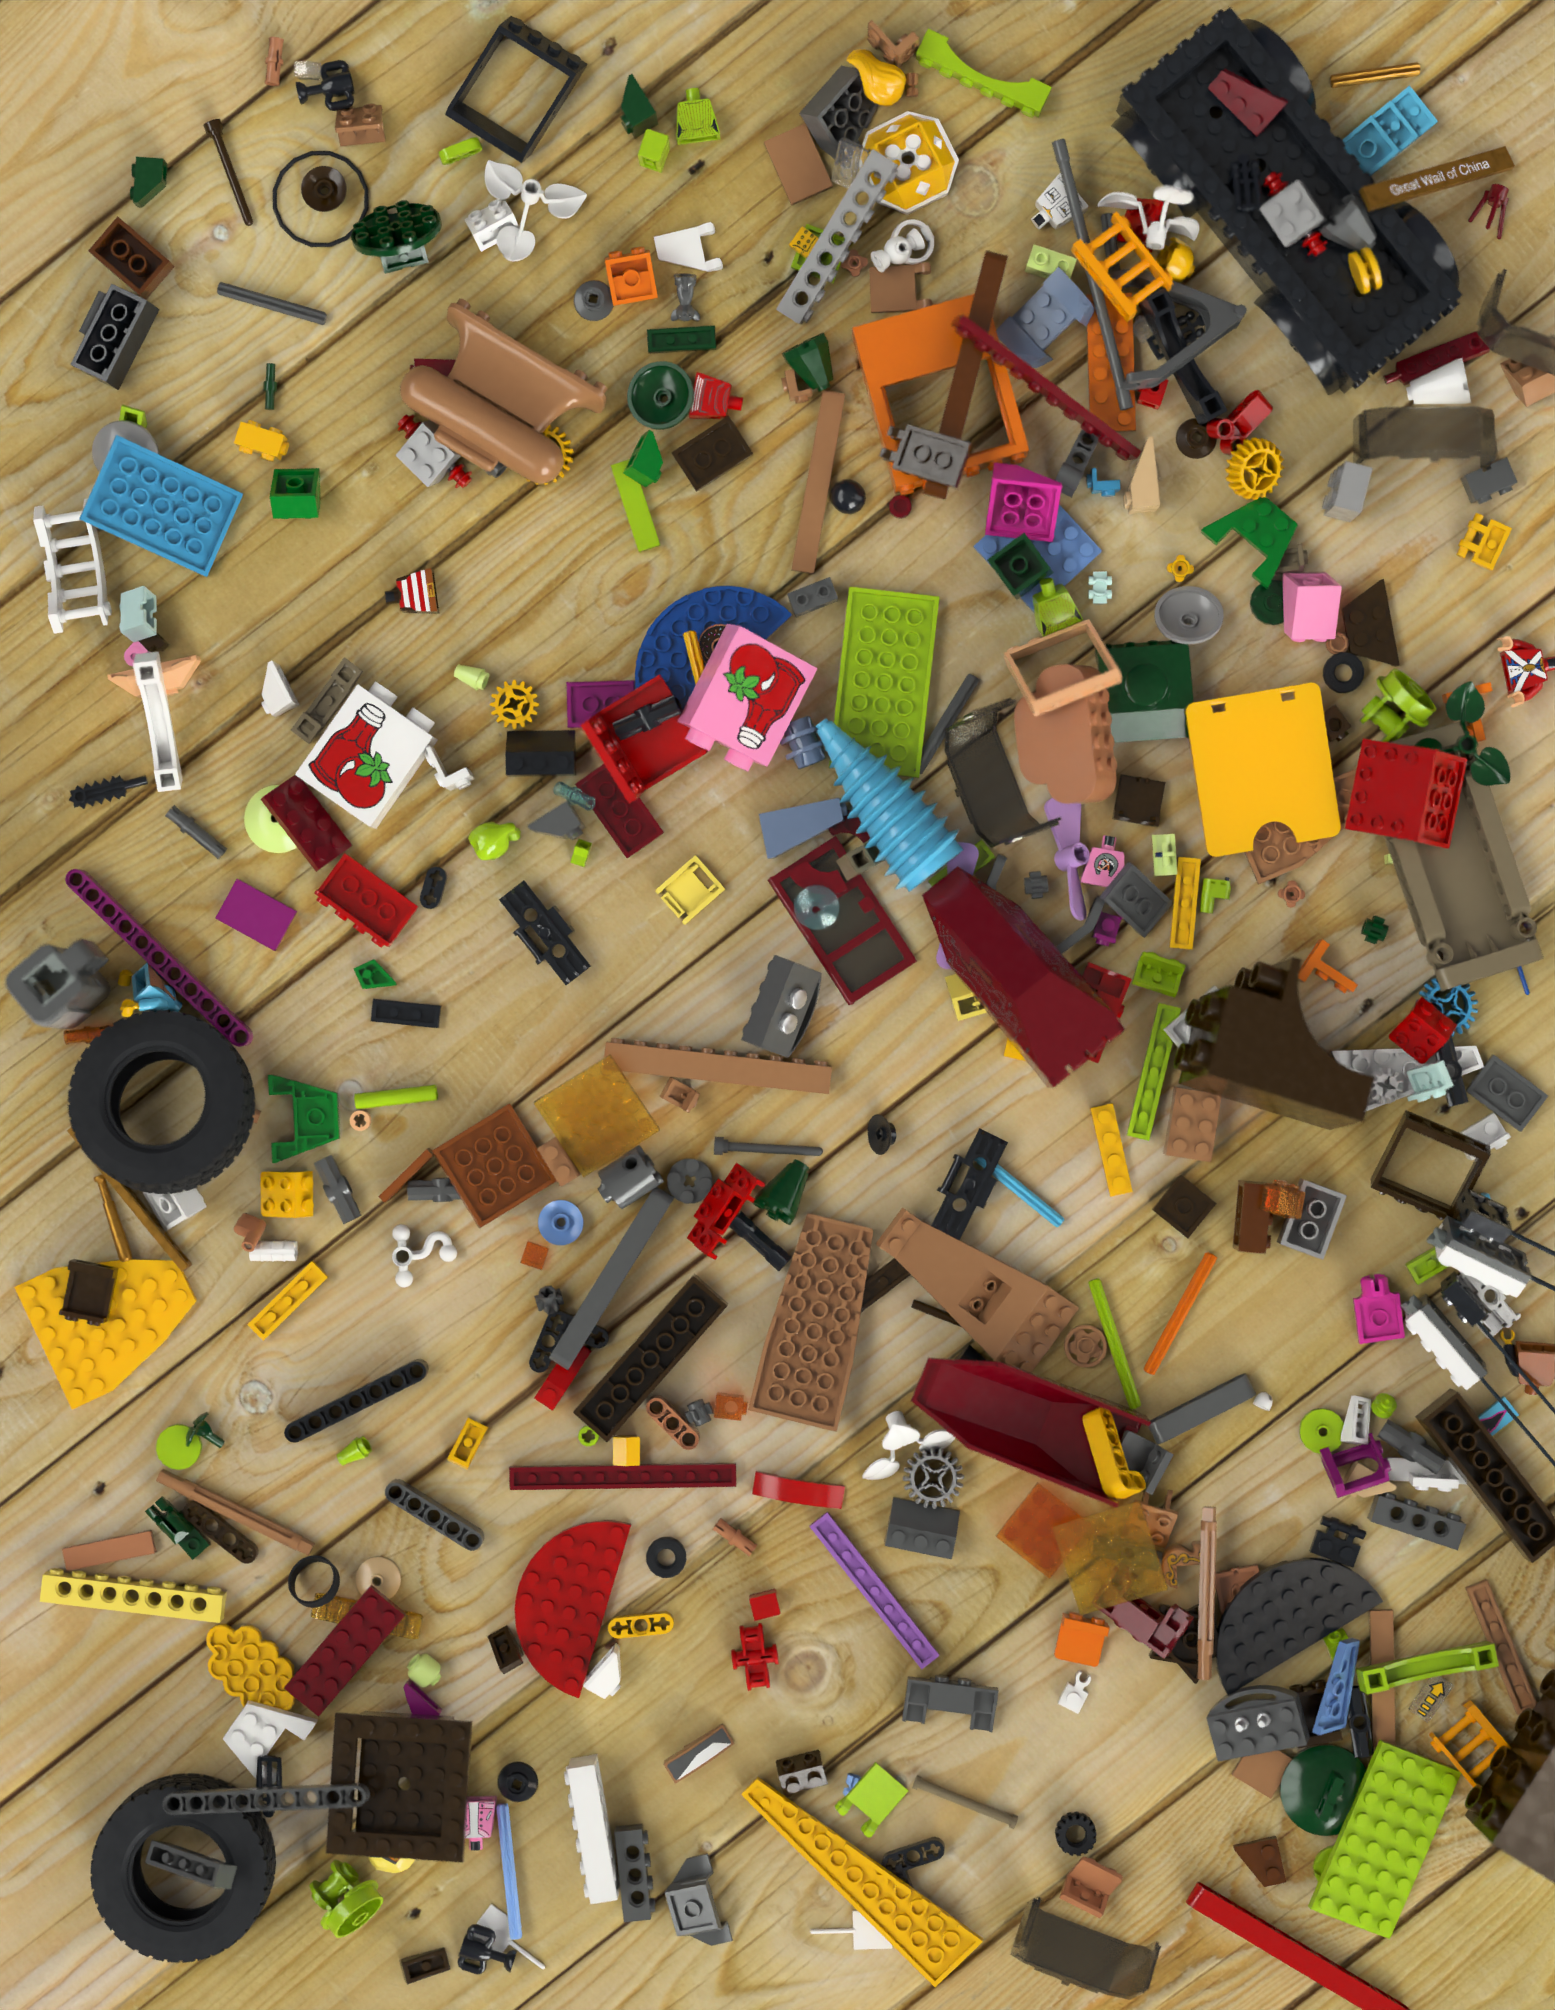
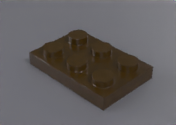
(712, 453)

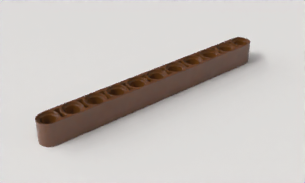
(970, 357)

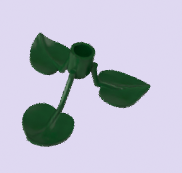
(1468, 705)

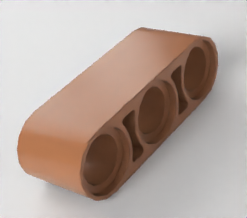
(667, 1412)

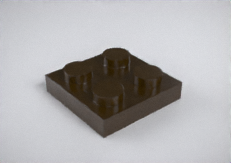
(1184, 1206)

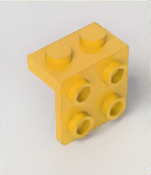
(287, 1194)

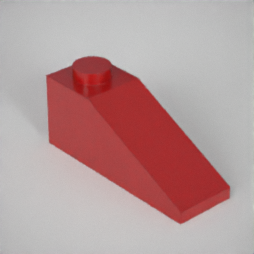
(559, 1380)

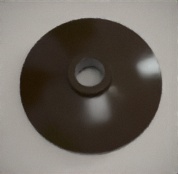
(318, 179)

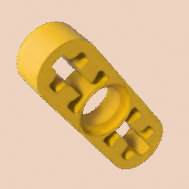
(646, 1616)

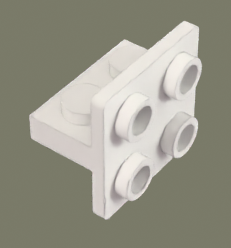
(489, 221)

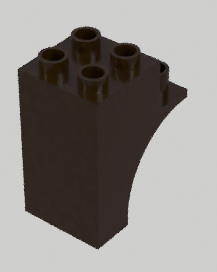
(1259, 1051)

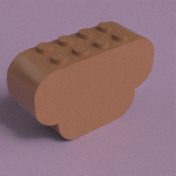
(1069, 744)

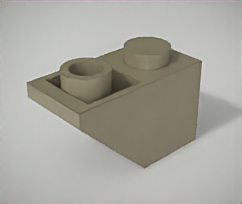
(858, 861)

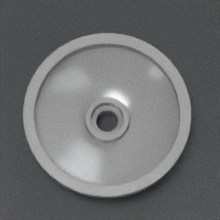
(125, 429)
(1189, 606)

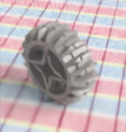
(944, 1492)

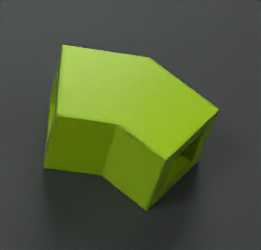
(581, 852)

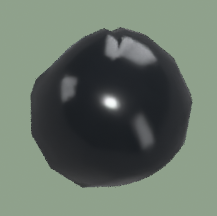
(848, 496)

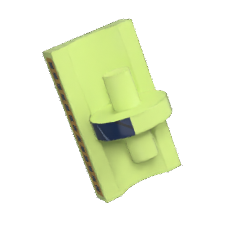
(1164, 854)

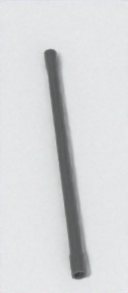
(1063, 160)

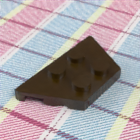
(1370, 626)

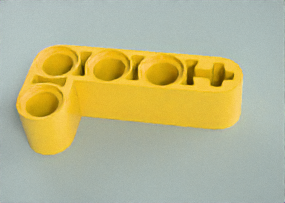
(1109, 1456)

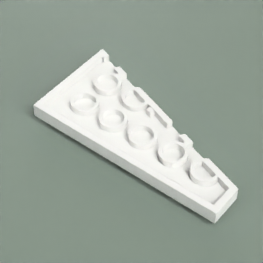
(1369, 1060)

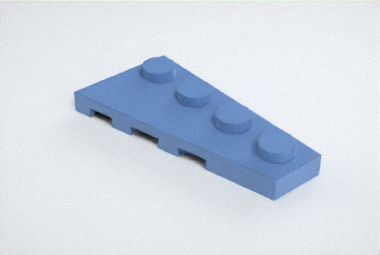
(1338, 1690)

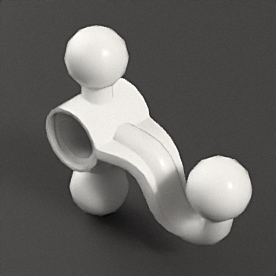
(401, 1234)

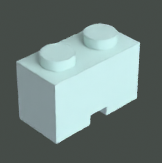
(137, 614)

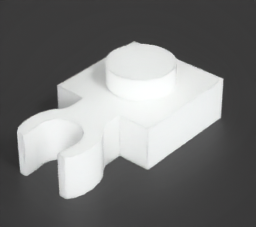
(1074, 1695)

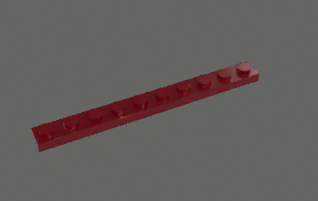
(1039, 384)
(622, 1476)

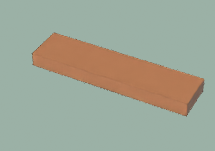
(109, 1550)

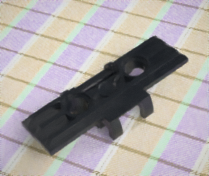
(549, 928)
(975, 1187)

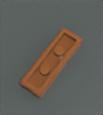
(422, 1160)

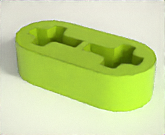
(460, 151)

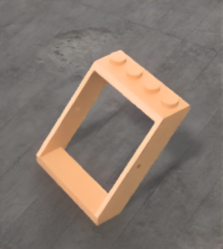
(1071, 693)

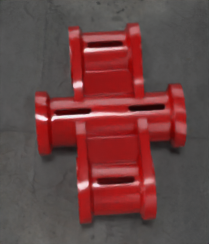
(754, 1656)

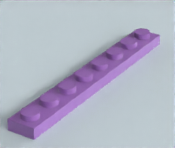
(874, 1590)

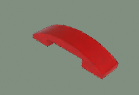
(798, 1491)

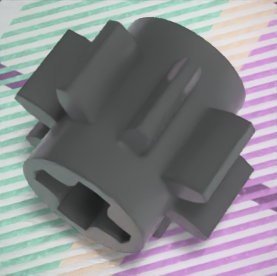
(1036, 884)
(549, 1300)
(699, 1412)

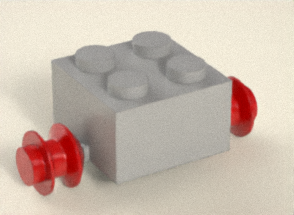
(1293, 213)
(427, 457)

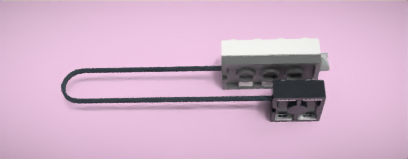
(1478, 1245)
(1451, 1347)

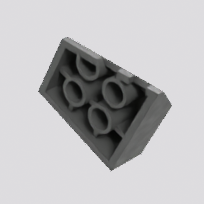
(839, 110)

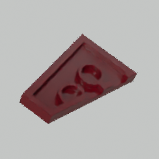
(1246, 101)

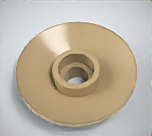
(381, 1568)

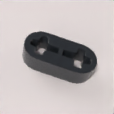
(427, 887)

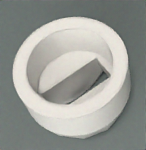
(1263, 1401)

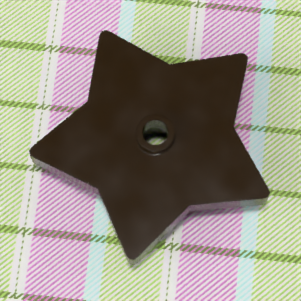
(1184, 1651)

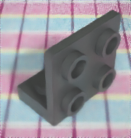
(1145, 1458)

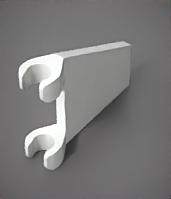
(686, 248)

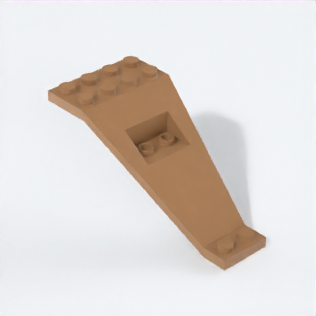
(1013, 1316)

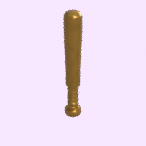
(116, 1228)

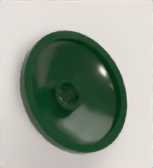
(649, 388)

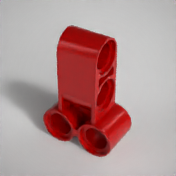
(1240, 421)

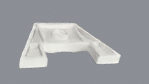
(258, 1730)

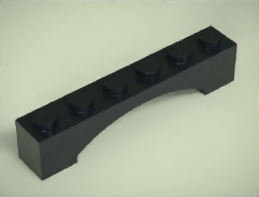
(1162, 320)

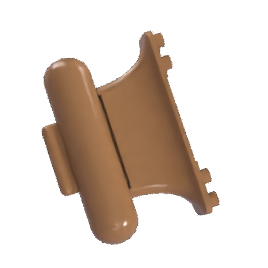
(499, 399)

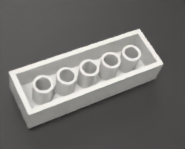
(593, 1829)

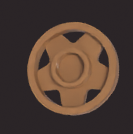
(1085, 1346)

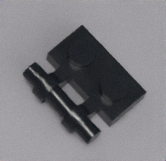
(1336, 1548)

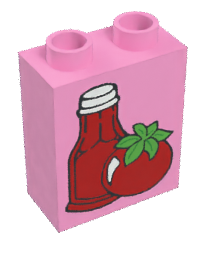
(745, 697)

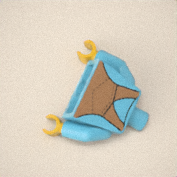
(149, 991)

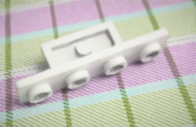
(1423, 1478)

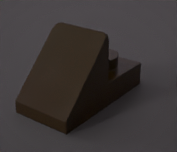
(506, 1649)

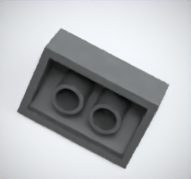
(560, 823)
(922, 1528)

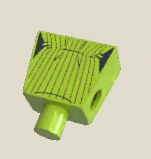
(696, 119)
(1054, 608)

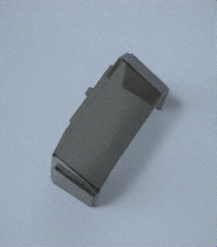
(1511, 341)
(1425, 433)
(987, 780)
(1083, 1955)

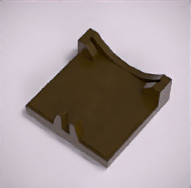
(1138, 800)

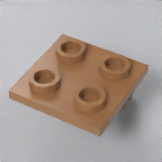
(1159, 1520)

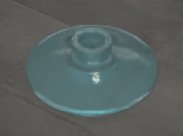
(816, 896)

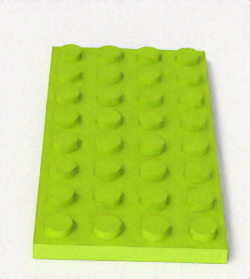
(887, 674)
(1384, 1839)

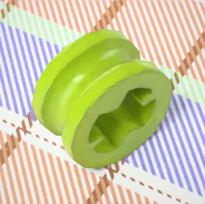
(584, 1429)

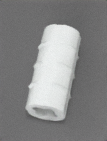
(275, 1251)

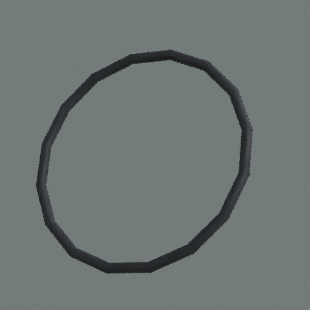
(287, 167)

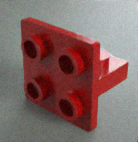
(1152, 211)

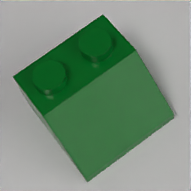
(295, 493)

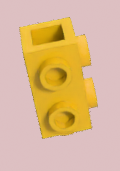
(268, 443)

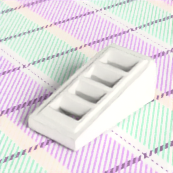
(1357, 1429)

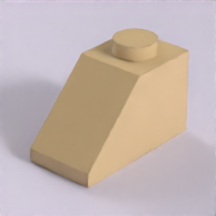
(1359, 1471)

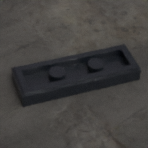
(406, 1013)

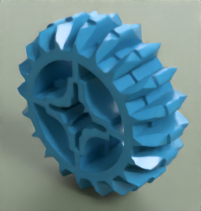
(1452, 997)

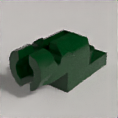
(178, 1528)

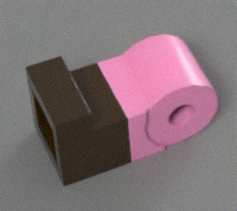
(144, 646)

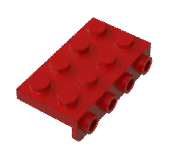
(366, 901)

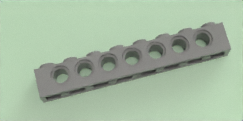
(874, 163)

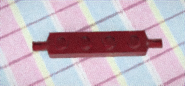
(1465, 347)

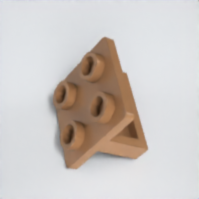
(360, 125)

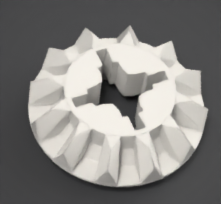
(1395, 1080)

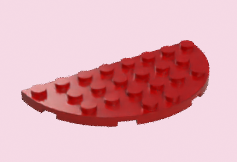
(566, 1598)

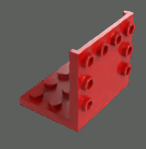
(648, 755)
(1406, 792)

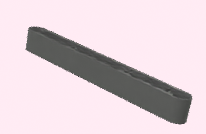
(611, 1277)
(255, 1801)

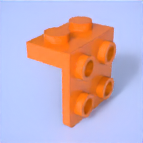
(1081, 1639)

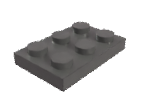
(1136, 899)
(1506, 1093)

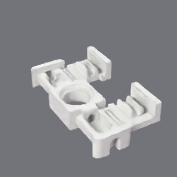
(1500, 1314)

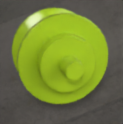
(1383, 1405)

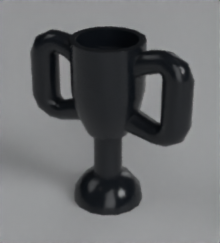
(331, 86)
(480, 1950)

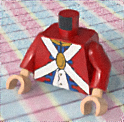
(1523, 669)

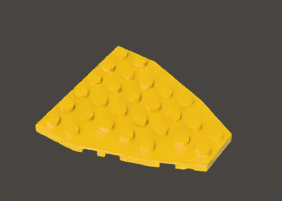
(93, 1359)

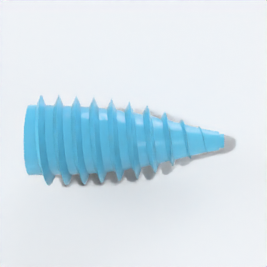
(889, 811)

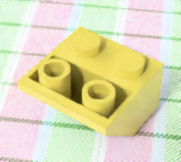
(963, 1001)

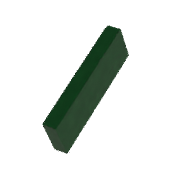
(681, 339)

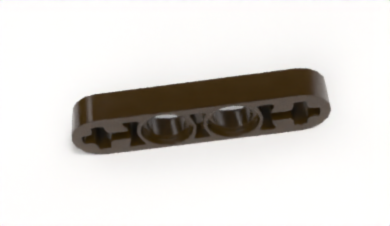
(218, 1535)

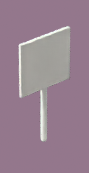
(498, 1922)
(864, 1934)

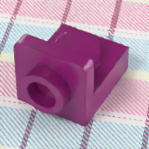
(1106, 929)

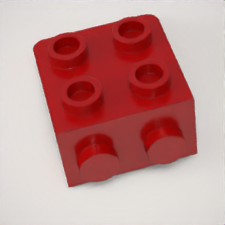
(1422, 1031)

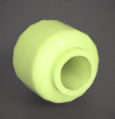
(424, 1670)

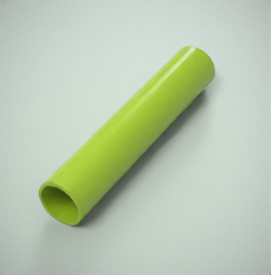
(396, 1096)

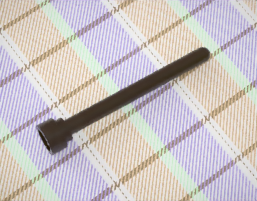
(214, 130)

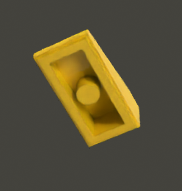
(467, 1443)

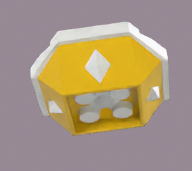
(933, 163)

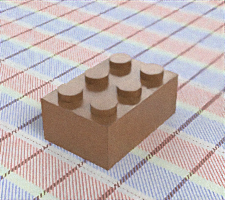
(1192, 1124)

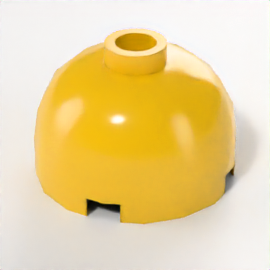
(1177, 259)

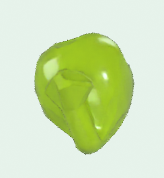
(492, 839)

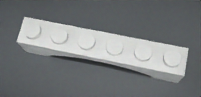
(156, 706)

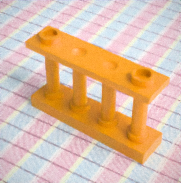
(1113, 287)
(1486, 1733)

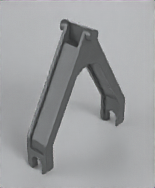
(1218, 316)
(1089, 924)

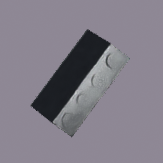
(115, 336)

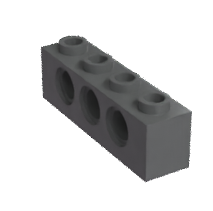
(1449, 1536)
(191, 1864)
(634, 1908)

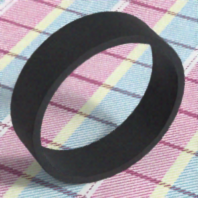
(296, 1570)

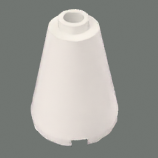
(1441, 386)

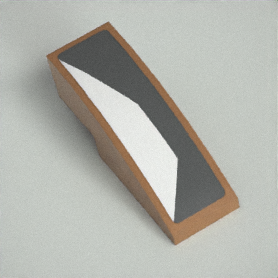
(698, 1753)

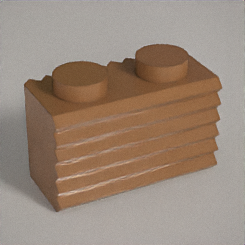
(558, 1161)

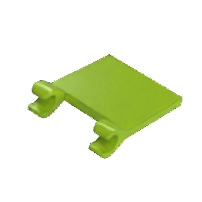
(875, 1796)

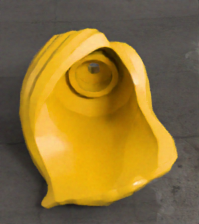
(880, 80)

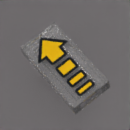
(1430, 1697)

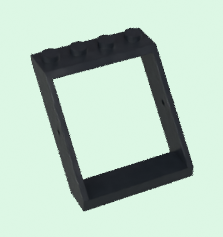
(541, 47)

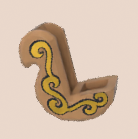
(1178, 1556)

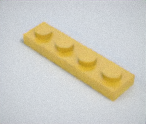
(1184, 903)
(1111, 1149)
(288, 1300)

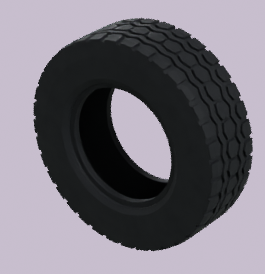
(117, 1058)
(145, 1919)

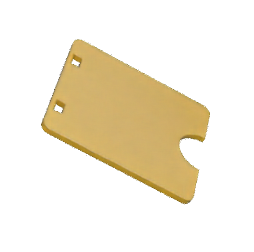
(1262, 766)

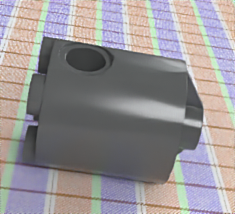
(628, 1178)

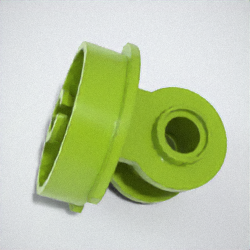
(1408, 696)
(355, 1909)

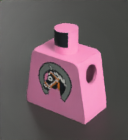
(1103, 864)

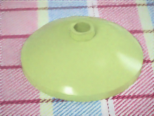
(262, 829)

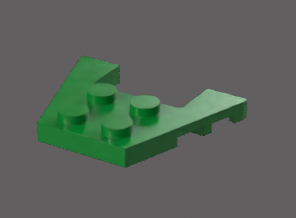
(1264, 528)
(314, 1117)

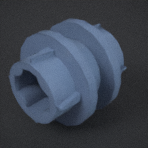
(803, 743)

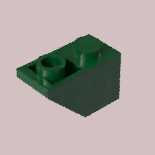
(149, 179)

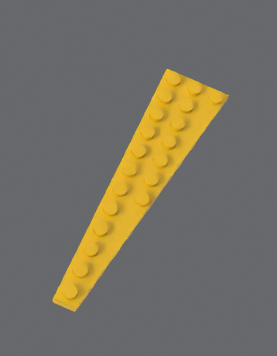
(906, 1918)

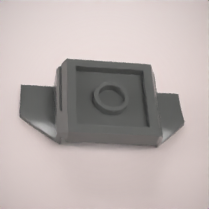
(693, 1903)

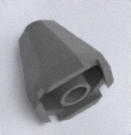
(1349, 225)

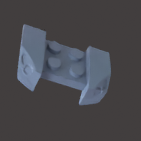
(1045, 318)

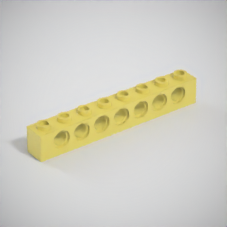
(54, 1593)

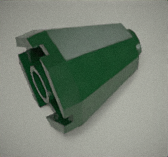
(811, 361)

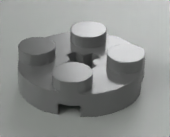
(677, 1178)

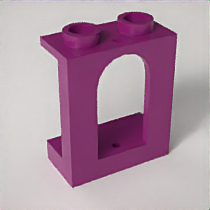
(1371, 1450)

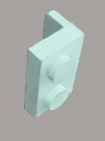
(1429, 1080)

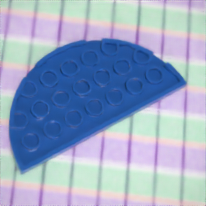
(664, 644)

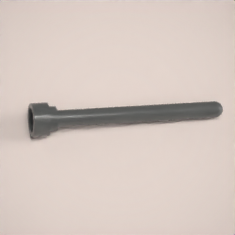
(723, 1146)

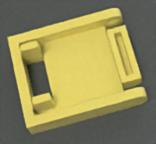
(687, 892)

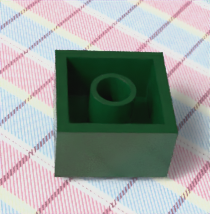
(1020, 566)

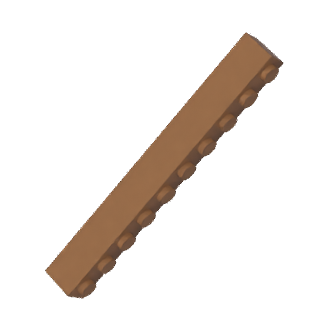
(720, 1067)

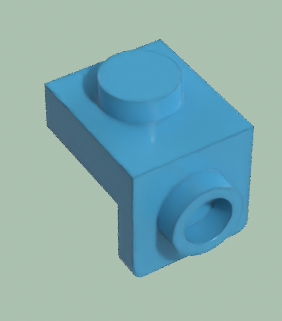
(1106, 488)

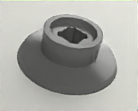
(593, 311)

